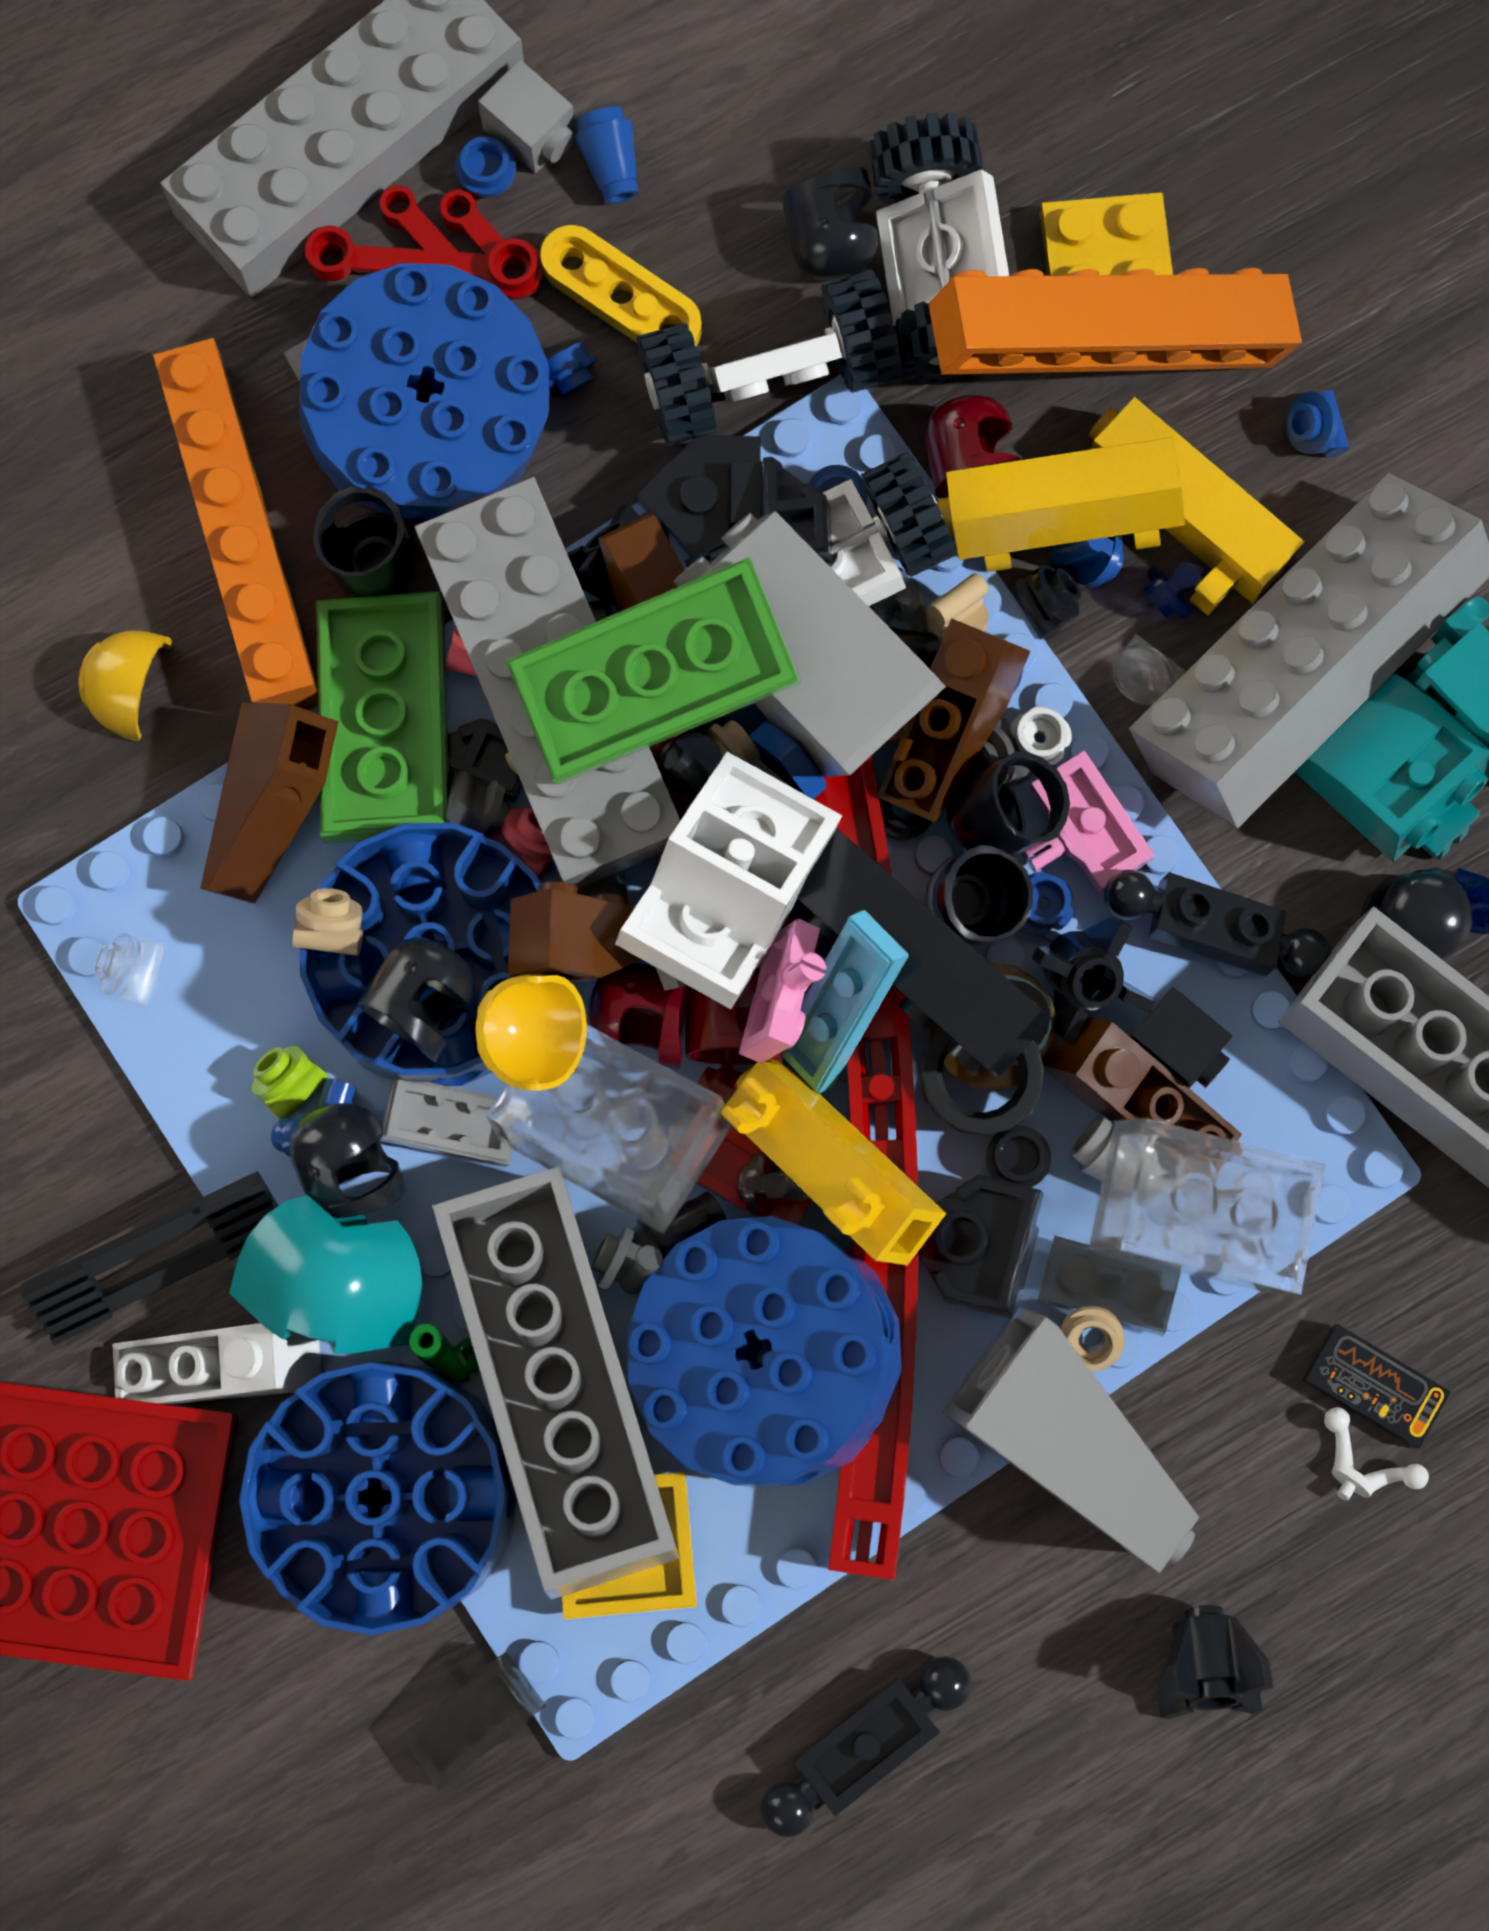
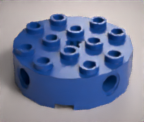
(433, 332)
(429, 885)
(817, 1388)
(349, 1556)

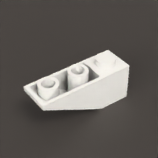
(214, 1365)

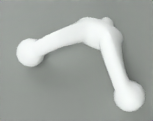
(1413, 1475)

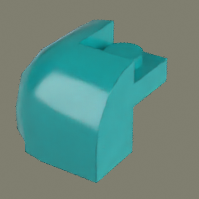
(330, 1278)

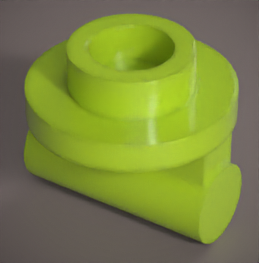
(286, 1079)

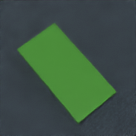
(653, 671)
(387, 688)

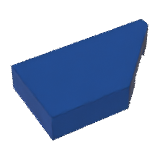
(788, 760)

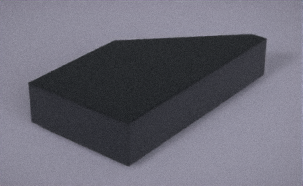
(799, 505)
(482, 752)

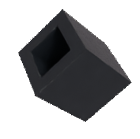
(1184, 1039)

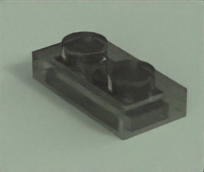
(1131, 1290)

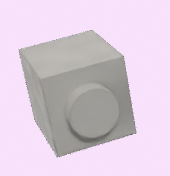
(528, 117)

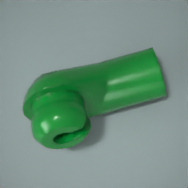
(440, 1354)

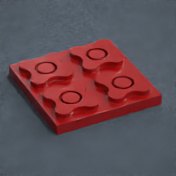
(107, 1528)

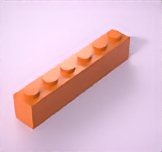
(1113, 321)
(237, 526)

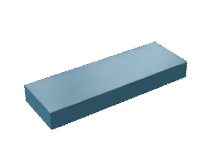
(844, 1000)

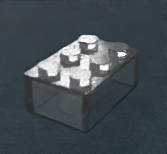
(618, 1129)
(1207, 1206)

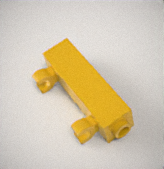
(1064, 500)
(1222, 521)
(833, 1163)

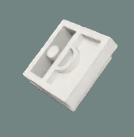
(728, 879)

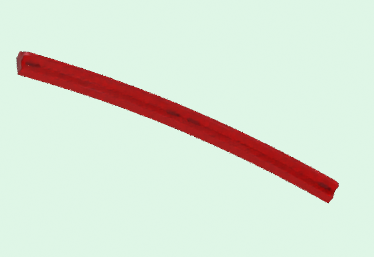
(875, 1481)

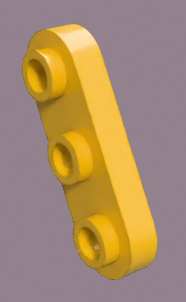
(609, 271)

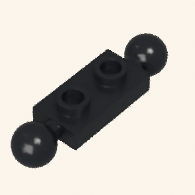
(1216, 923)
(866, 1746)

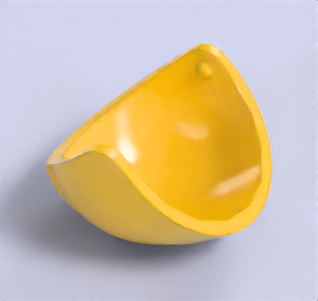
(115, 676)
(532, 1031)

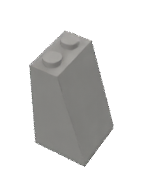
(852, 667)
(1063, 1431)

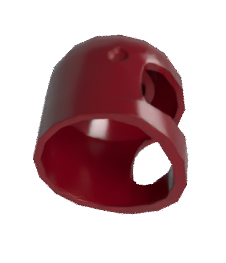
(965, 436)
(638, 1011)
(716, 1031)

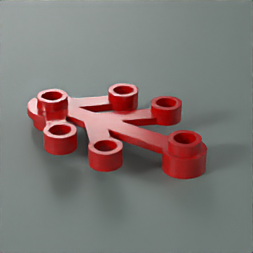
(436, 249)

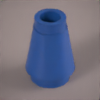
(609, 152)

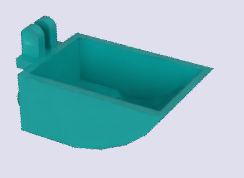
(1458, 669)
(1401, 771)

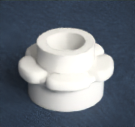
(1042, 721)

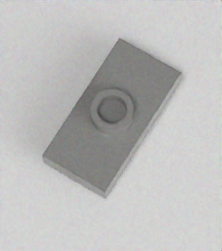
(443, 1121)

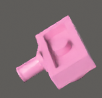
(1096, 830)
(783, 978)

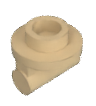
(960, 603)
(328, 923)

